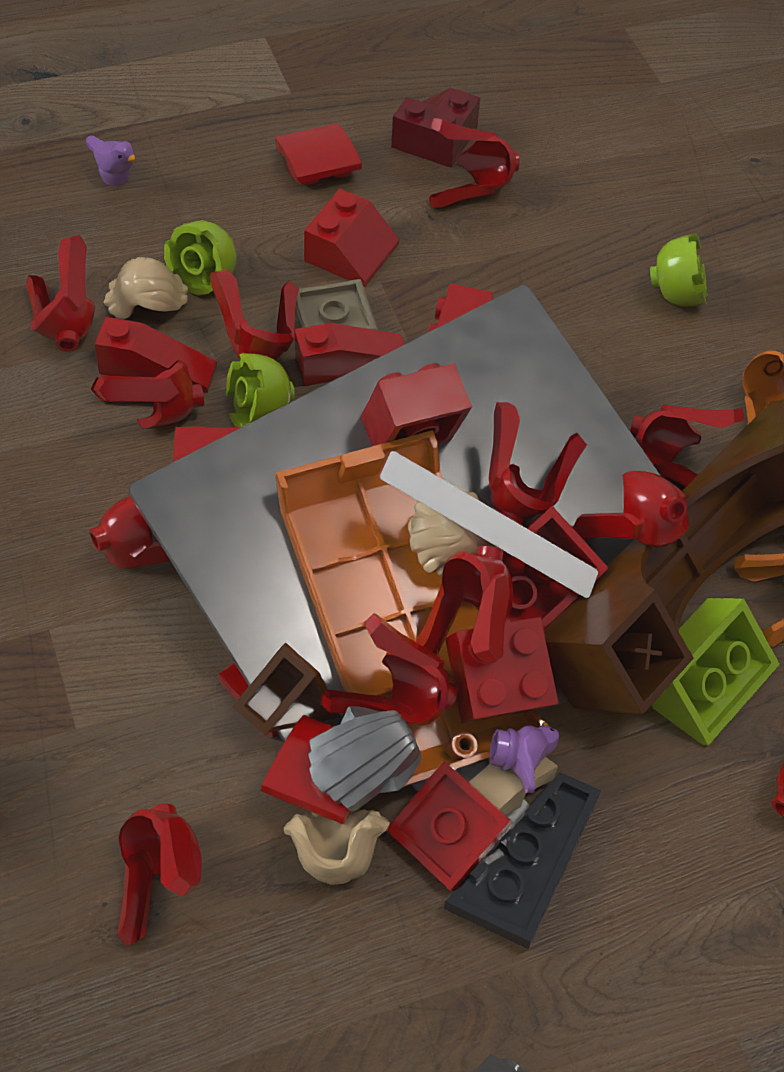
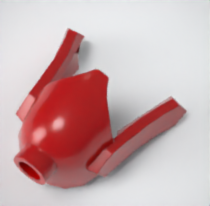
(487, 160)
(71, 313)
(249, 339)
(168, 390)
(668, 431)
(507, 490)
(651, 513)
(126, 537)
(471, 579)
(418, 677)
(151, 845)

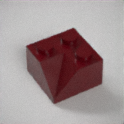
(414, 118)

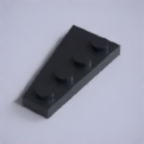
(520, 876)

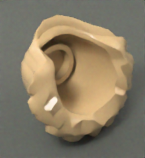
(145, 284)
(438, 538)
(334, 850)

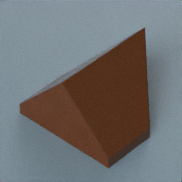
(284, 693)

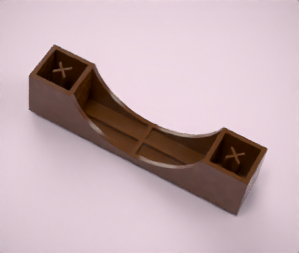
(625, 638)

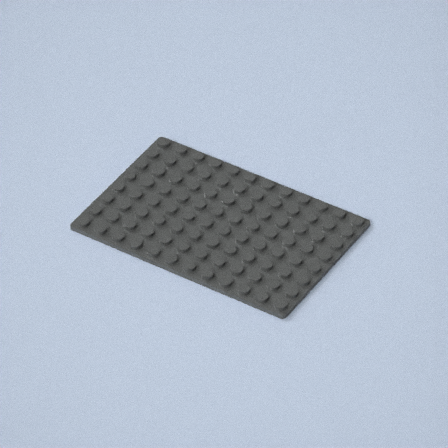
(222, 506)

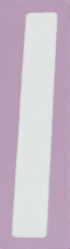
(488, 524)

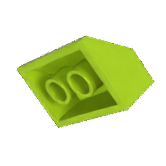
(726, 668)

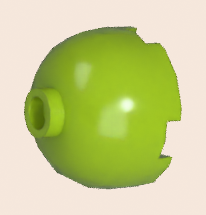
(197, 251)
(681, 272)
(257, 388)

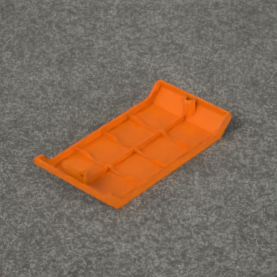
(360, 562)

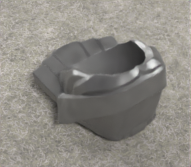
(364, 756)

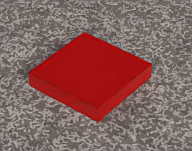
(449, 826)

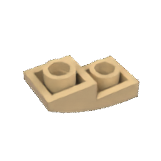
(506, 788)

